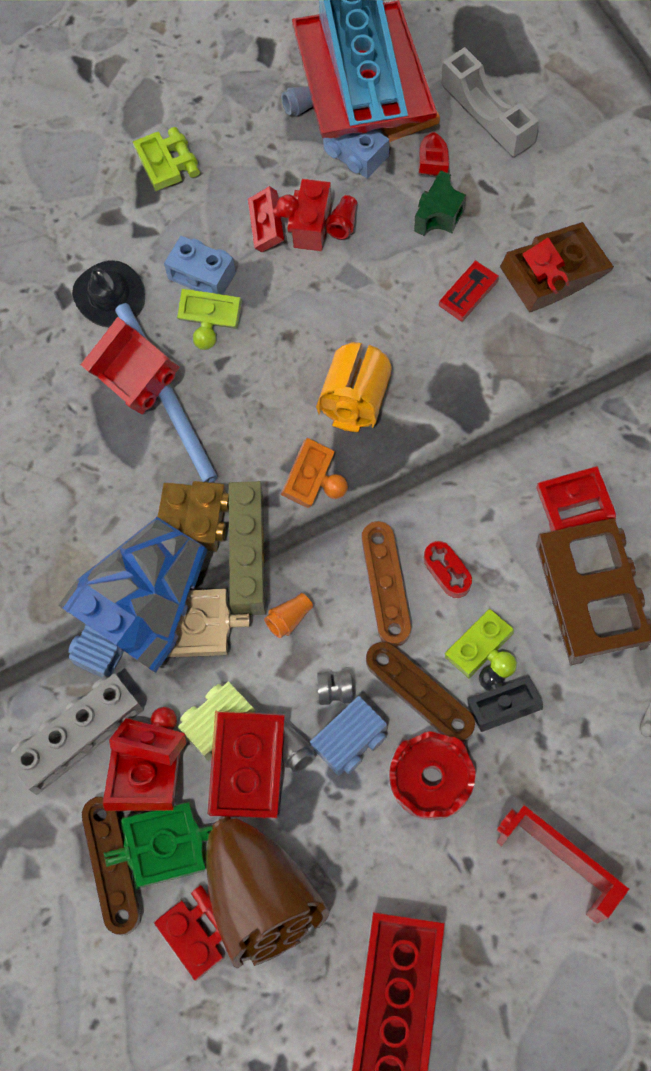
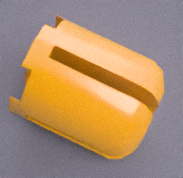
(355, 387)

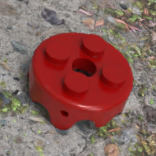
(436, 752)

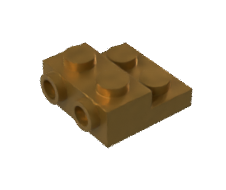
(196, 511)

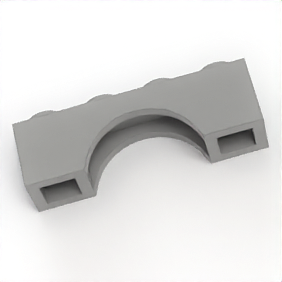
(466, 81)

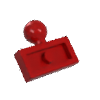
(266, 216)
(150, 741)

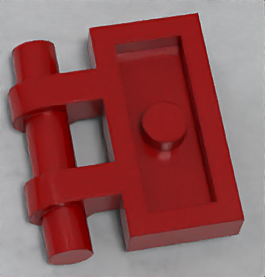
(187, 937)

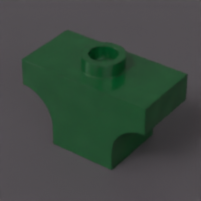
(439, 207)

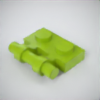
(158, 162)

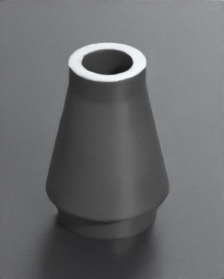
(295, 750)

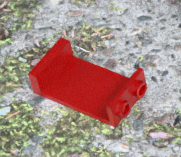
(611, 888)

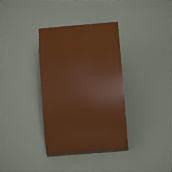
(583, 265)

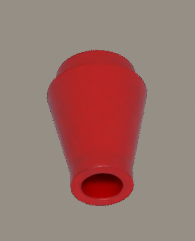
(342, 219)

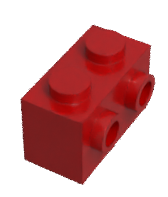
(309, 220)

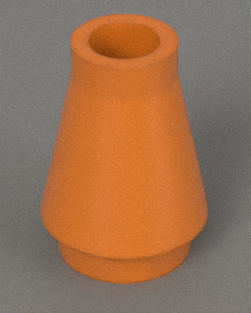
(287, 616)

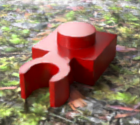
(545, 262)

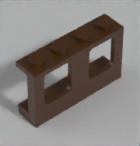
(574, 592)

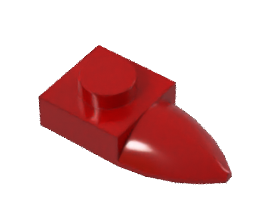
(433, 155)

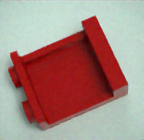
(130, 366)

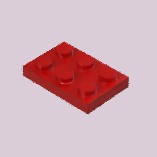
(245, 764)

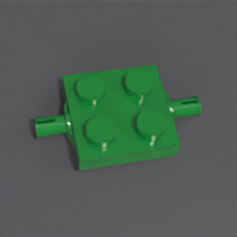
(161, 846)

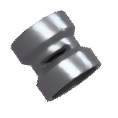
(334, 687)

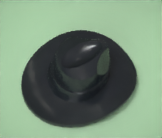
(106, 287)

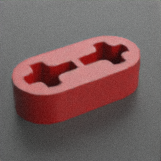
(453, 565)

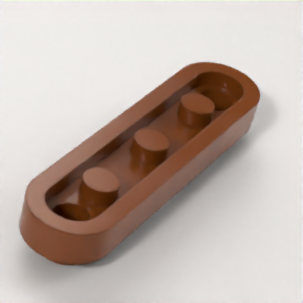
(386, 583)

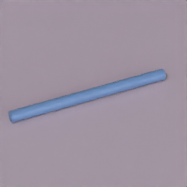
(176, 413)

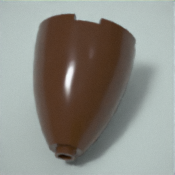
(258, 893)

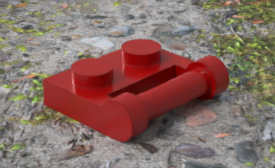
(575, 491)

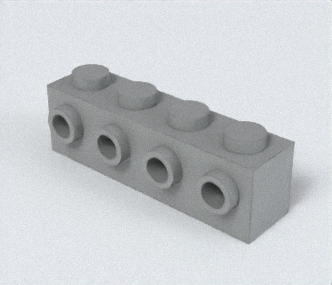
(73, 734)

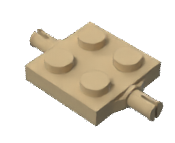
(206, 624)

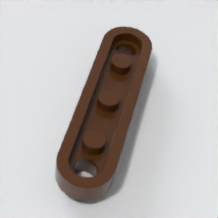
(419, 691)
(113, 882)

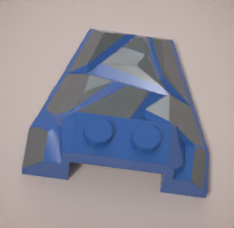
(140, 591)

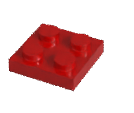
(139, 784)

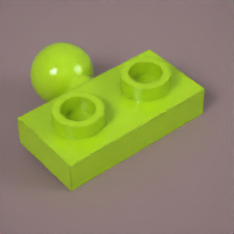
(208, 310)
(481, 644)

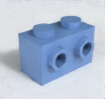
(359, 151)
(199, 266)

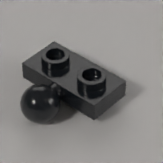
(503, 703)

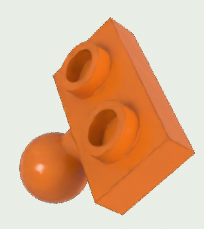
(309, 475)

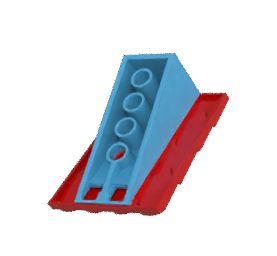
(362, 67)

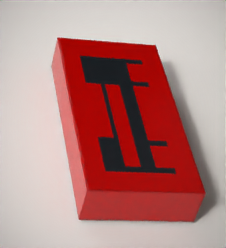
(468, 291)

